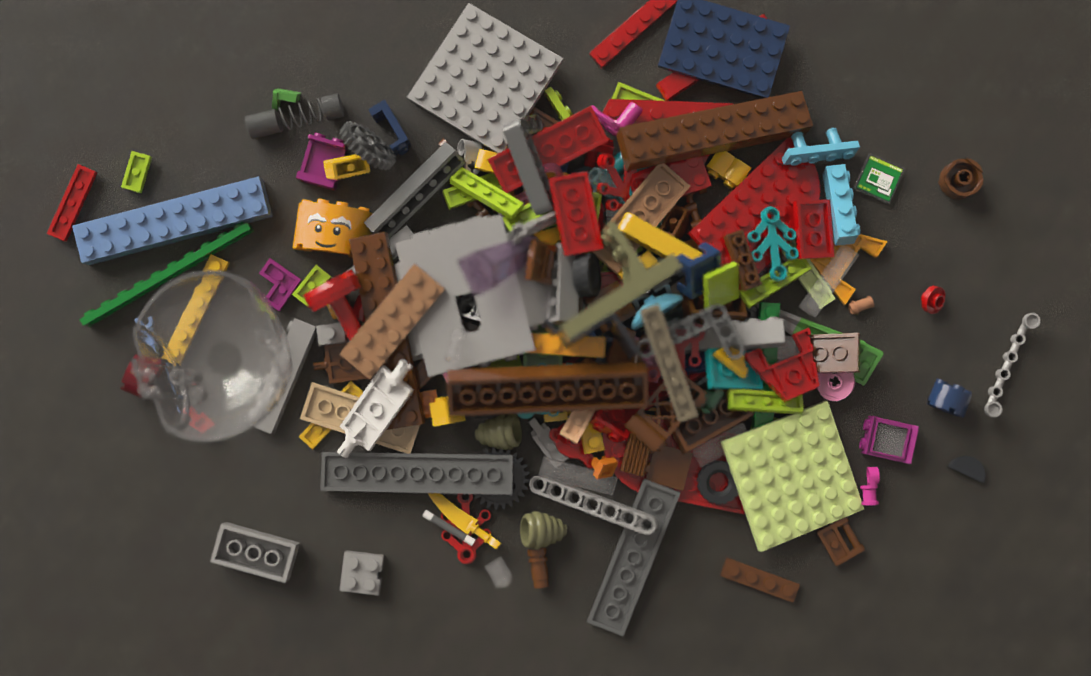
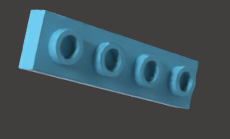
(813, 154)

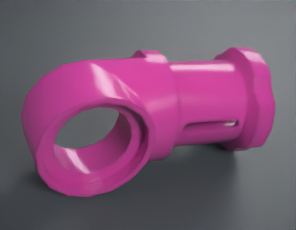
(869, 490)

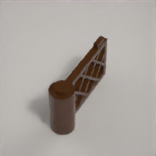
(651, 433)

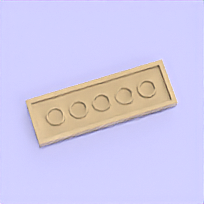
(330, 408)

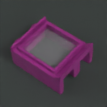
(888, 439)

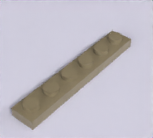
(668, 362)

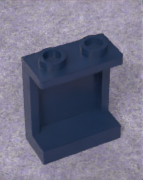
(380, 112)

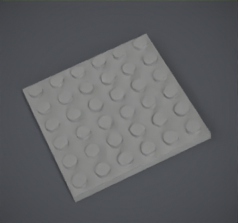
(484, 77)

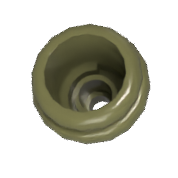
(500, 432)
(541, 530)

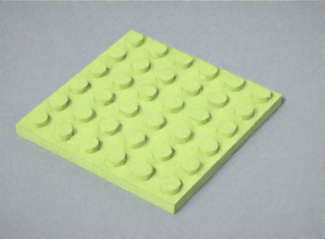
(792, 476)

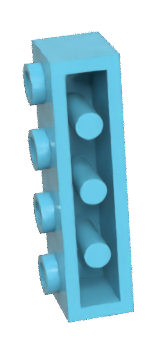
(843, 212)

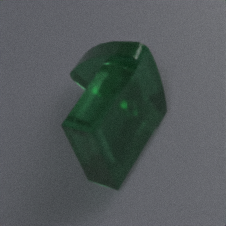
(711, 400)

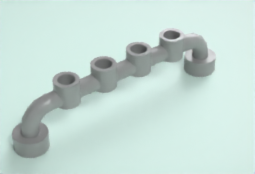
(993, 408)

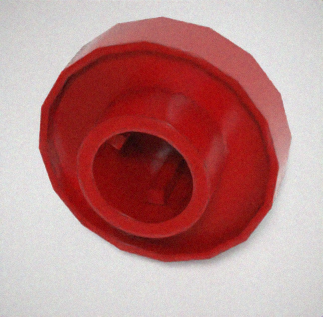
(933, 299)

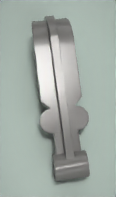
(524, 230)

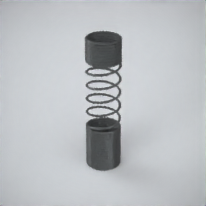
(268, 121)

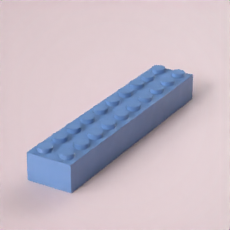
(172, 221)

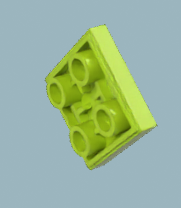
(721, 285)

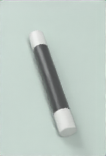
(448, 527)

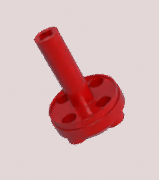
(334, 293)

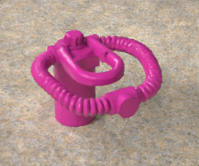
(628, 117)

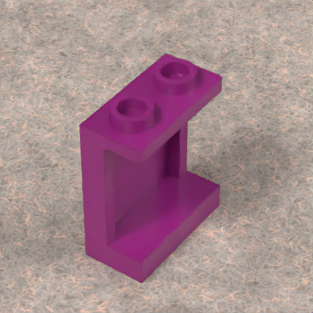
(317, 152)

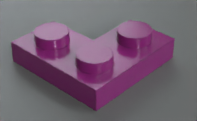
(284, 283)

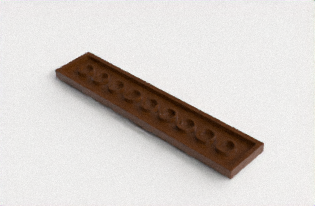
(377, 279)

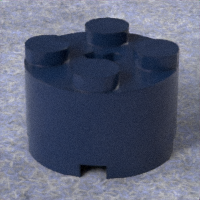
(949, 398)

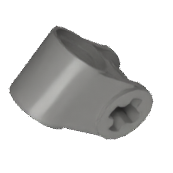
(469, 151)

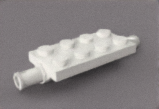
(375, 408)

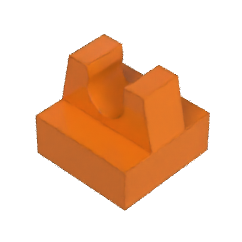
(604, 467)

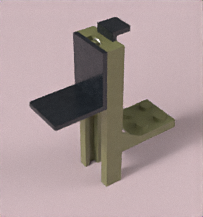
(636, 282)

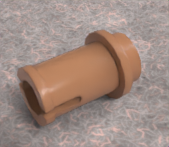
(860, 305)

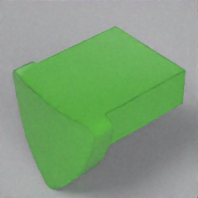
(286, 95)

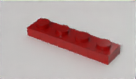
(72, 202)

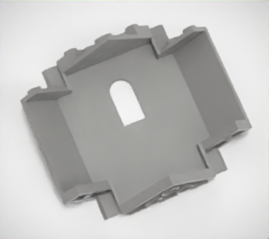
(504, 311)

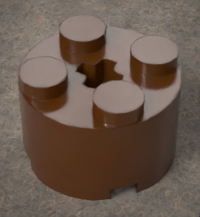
(971, 182)

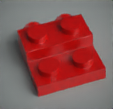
(613, 422)

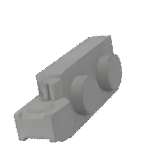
(541, 437)

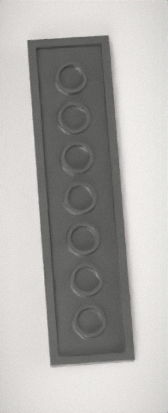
(632, 559)

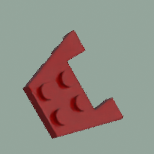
(791, 376)

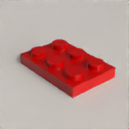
(813, 229)

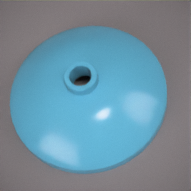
(665, 302)

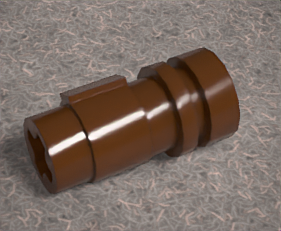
(539, 568)

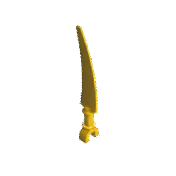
(461, 519)

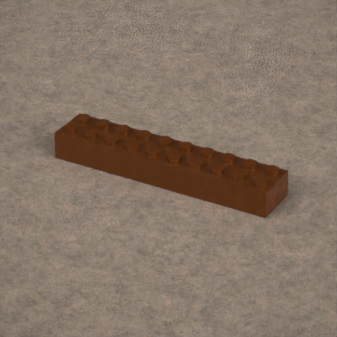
(713, 130)
(547, 388)

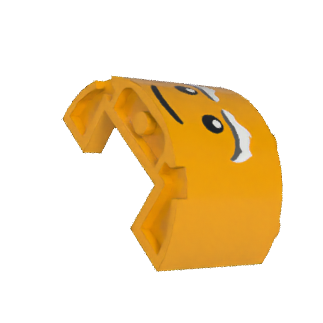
(329, 226)

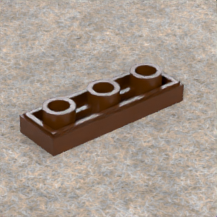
(739, 249)

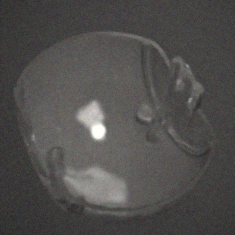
(211, 355)

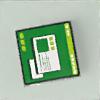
(879, 178)

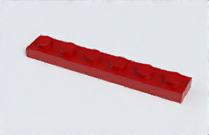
(630, 30)

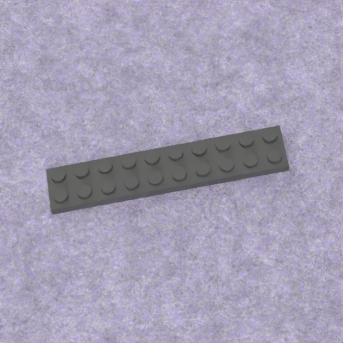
(417, 473)

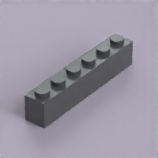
(416, 191)

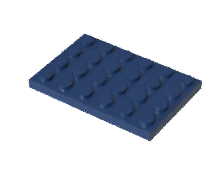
(724, 47)

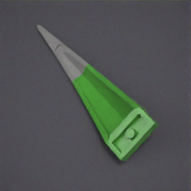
(869, 355)

